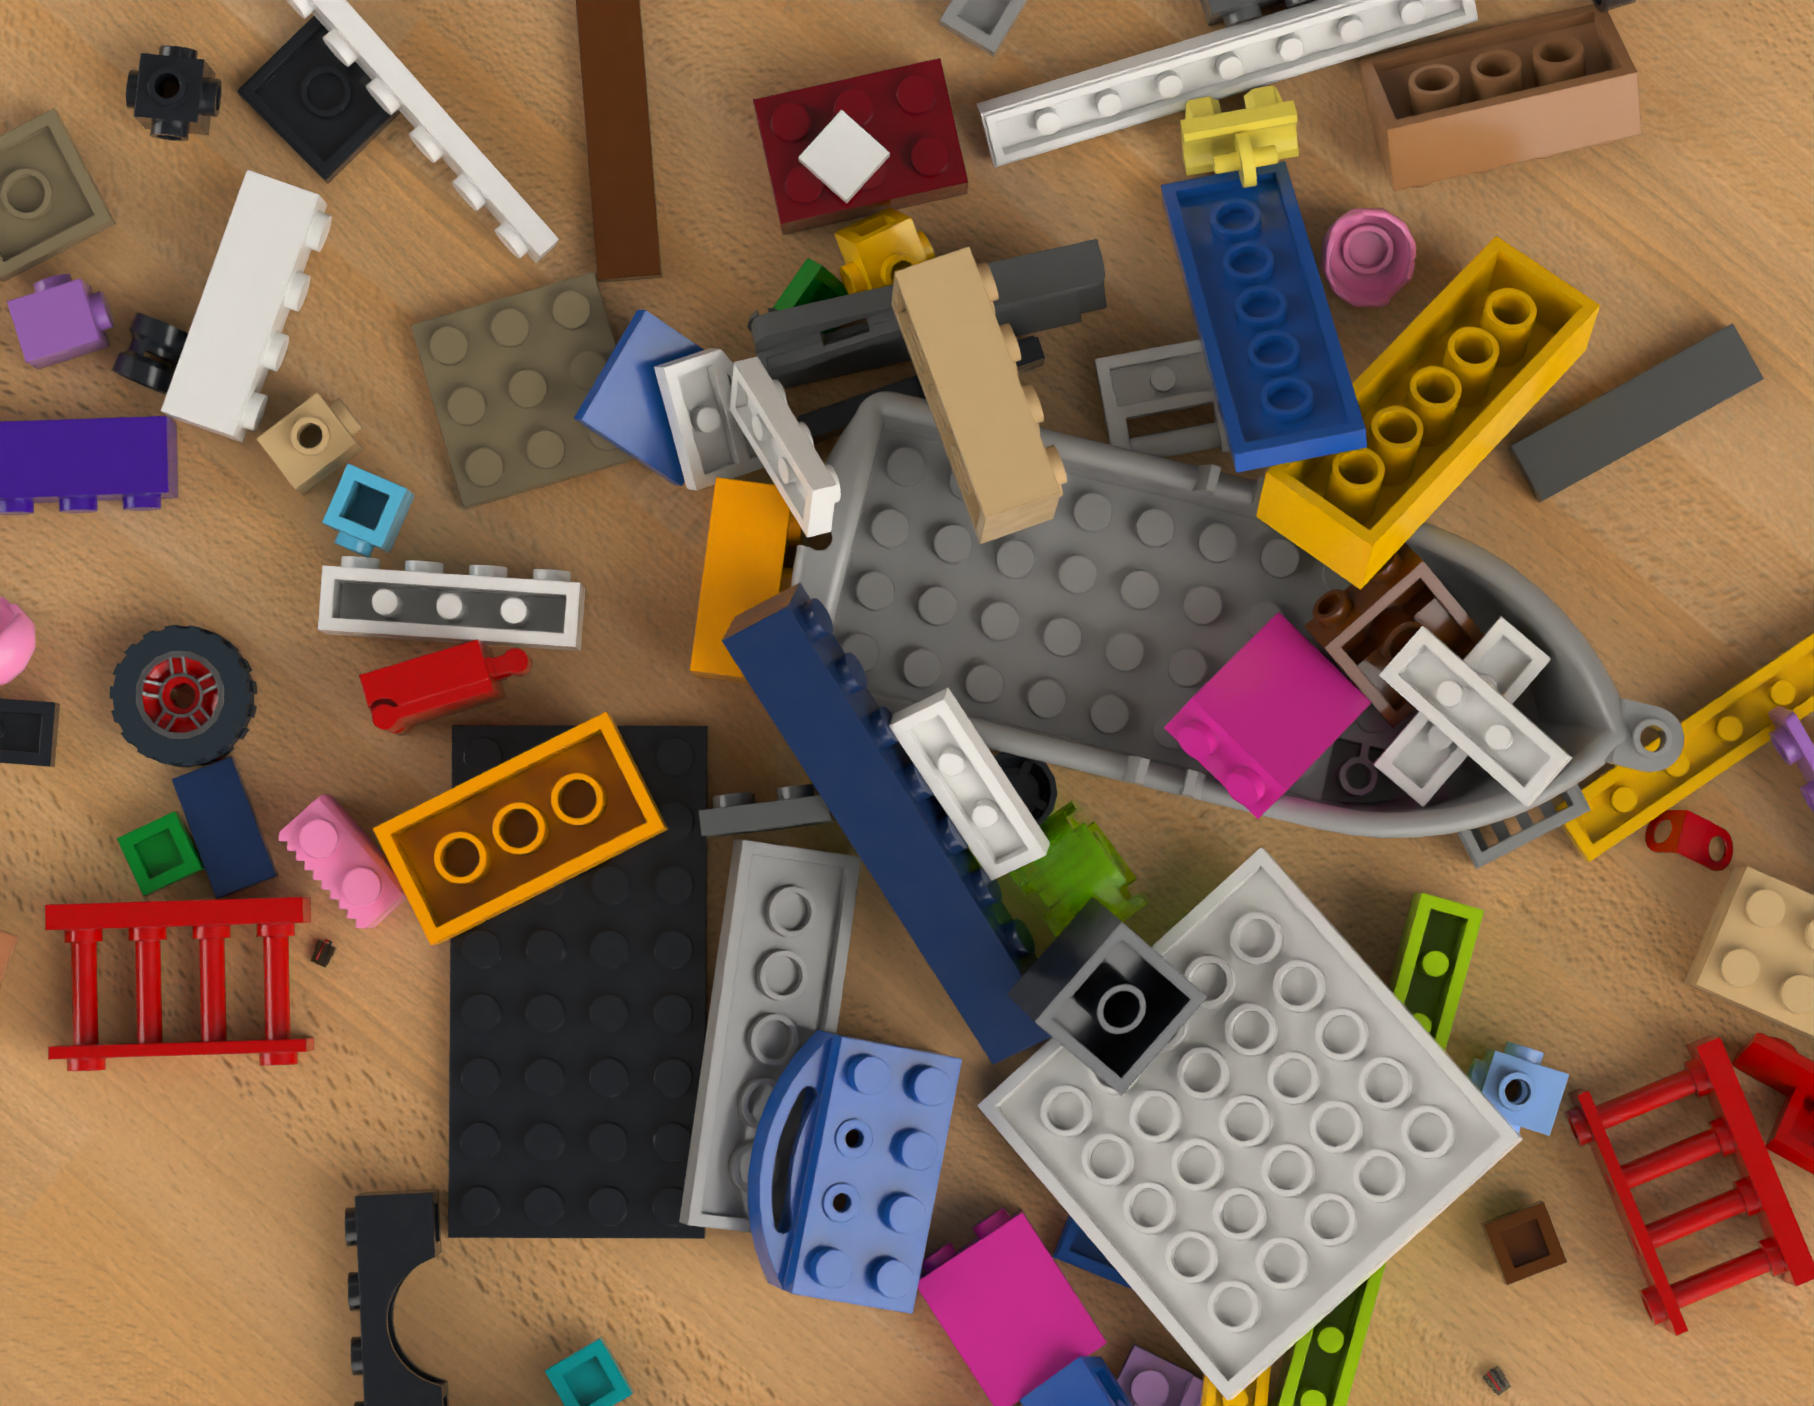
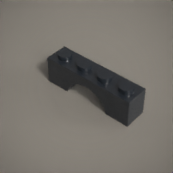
(392, 1238)

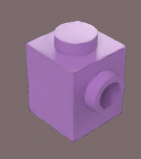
(60, 321)

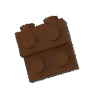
(1373, 624)

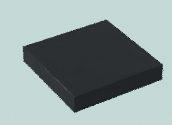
(316, 102)

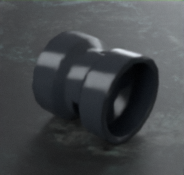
(158, 340)

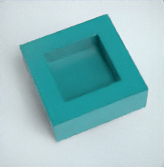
(590, 1377)

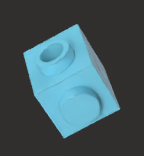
(367, 511)

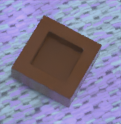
(1524, 1242)

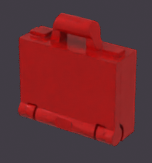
(439, 684)

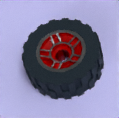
(168, 662)

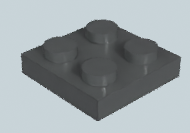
(742, 815)

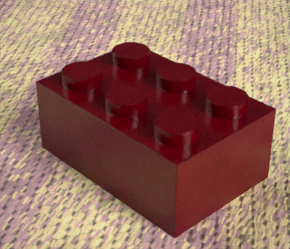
(900, 108)

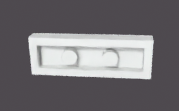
(784, 447)
(1475, 716)
(1421, 753)
(969, 784)

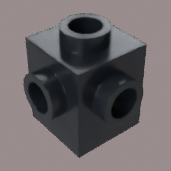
(186, 111)

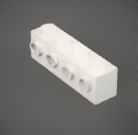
(246, 307)
(451, 607)

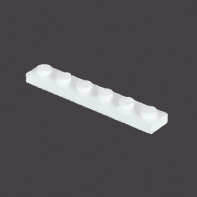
(434, 129)

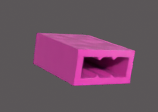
(1267, 715)
(1007, 1307)

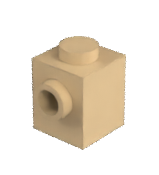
(312, 441)

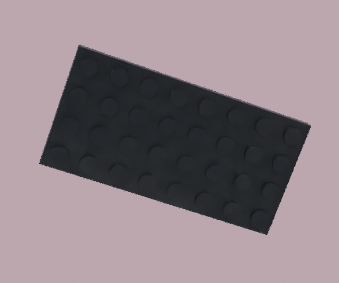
(584, 1021)

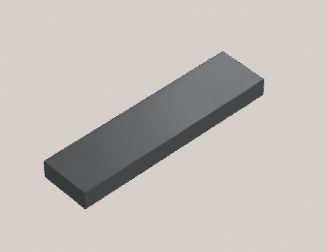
(1635, 413)

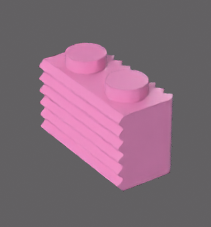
(344, 861)

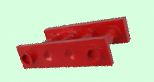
(147, 927)
(1732, 1134)

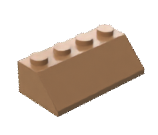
(1500, 96)

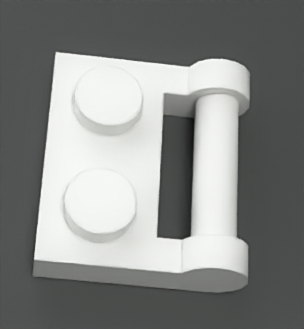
(1154, 384)

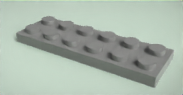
(771, 991)

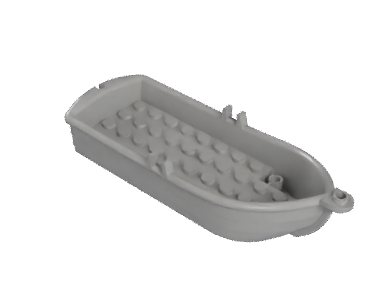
(1131, 599)

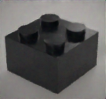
(1106, 996)

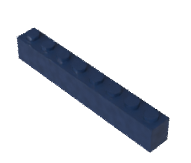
(888, 813)

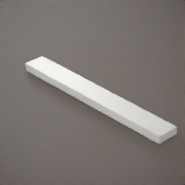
(1206, 66)

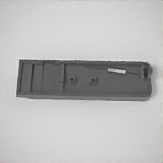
(1033, 293)

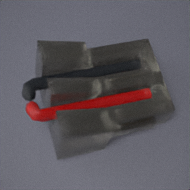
(1496, 1380)

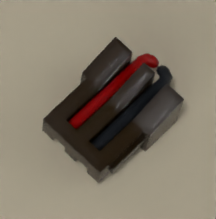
(323, 953)

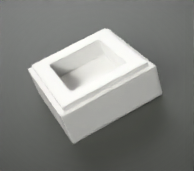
(844, 156)

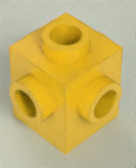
(879, 248)

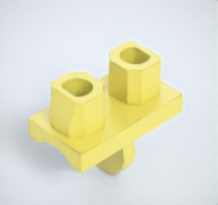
(1240, 137)

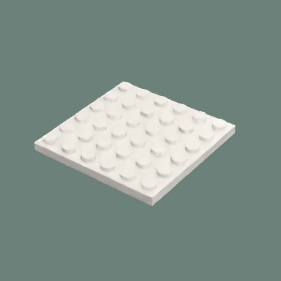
(1268, 1141)

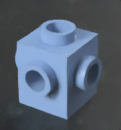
(1538, 1086)

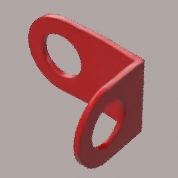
(1690, 838)

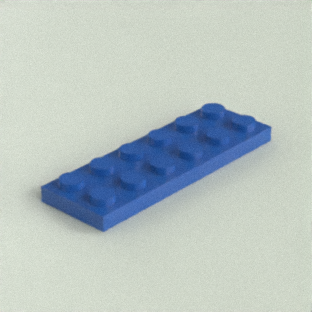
(1263, 319)

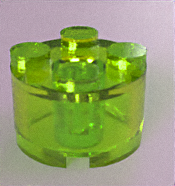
(1076, 867)

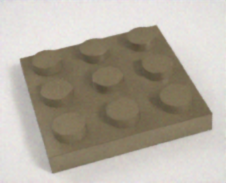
(512, 382)

